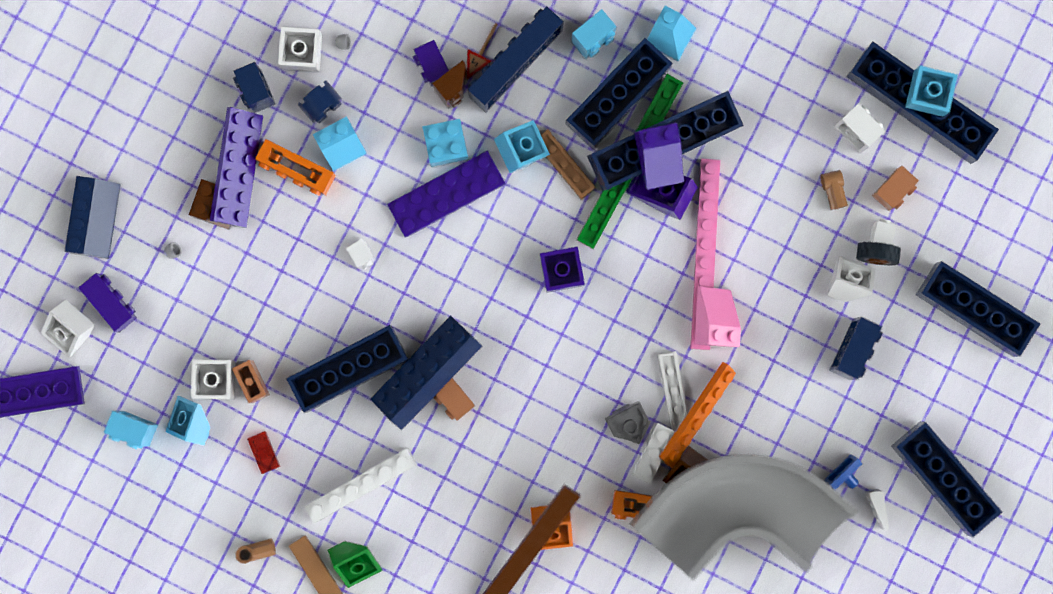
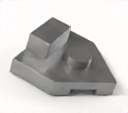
(628, 422)

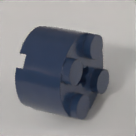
(319, 102)

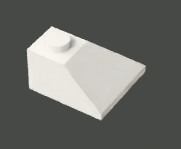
(851, 280)

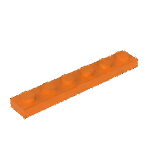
(697, 414)

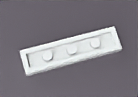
(673, 388)

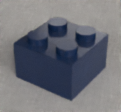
(254, 87)

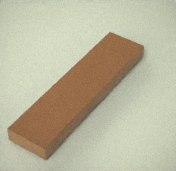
(567, 166)
(314, 567)

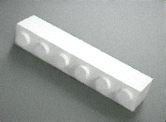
(360, 485)

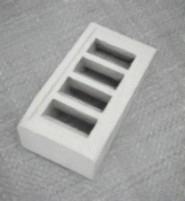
(878, 506)

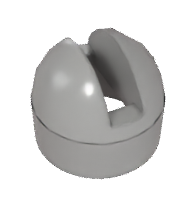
(343, 42)
(176, 248)

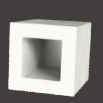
(883, 232)
(361, 254)

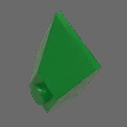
(353, 562)

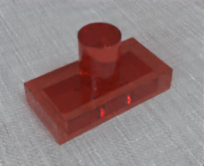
(263, 452)

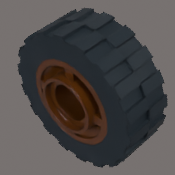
(878, 253)

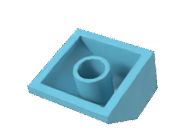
(671, 33)
(188, 422)

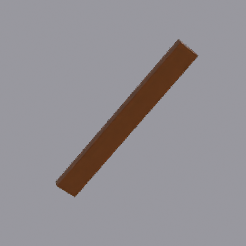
(534, 541)

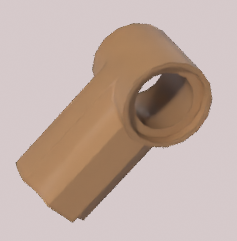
(833, 185)
(257, 551)

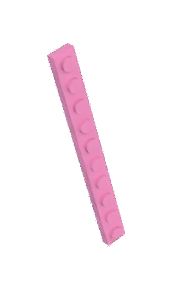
(705, 235)

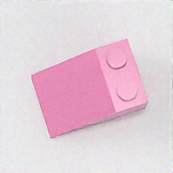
(716, 318)

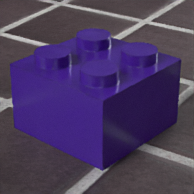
(562, 269)

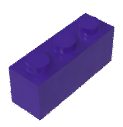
(108, 302)

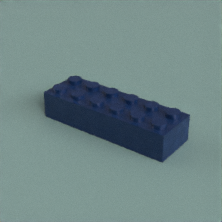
(515, 59)
(618, 93)
(978, 309)
(347, 369)
(426, 373)
(946, 479)

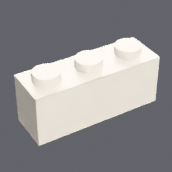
(650, 460)

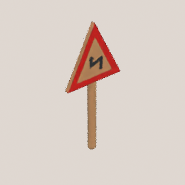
(476, 61)

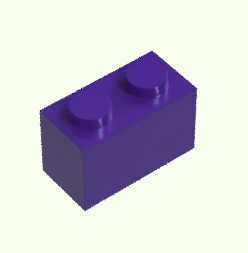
(431, 62)

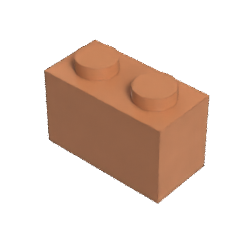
(895, 188)
(251, 381)
(454, 400)

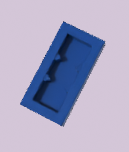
(844, 473)

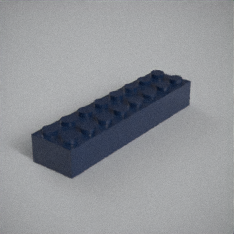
(890, 83)
(695, 127)

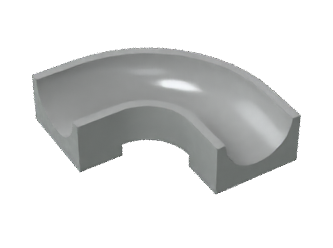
(739, 499)

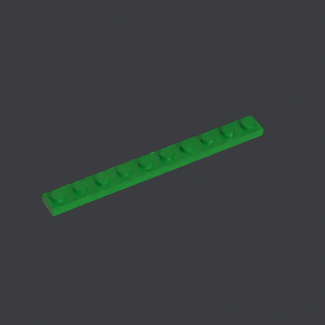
(610, 198)

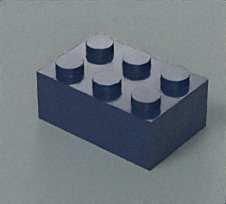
(856, 348)

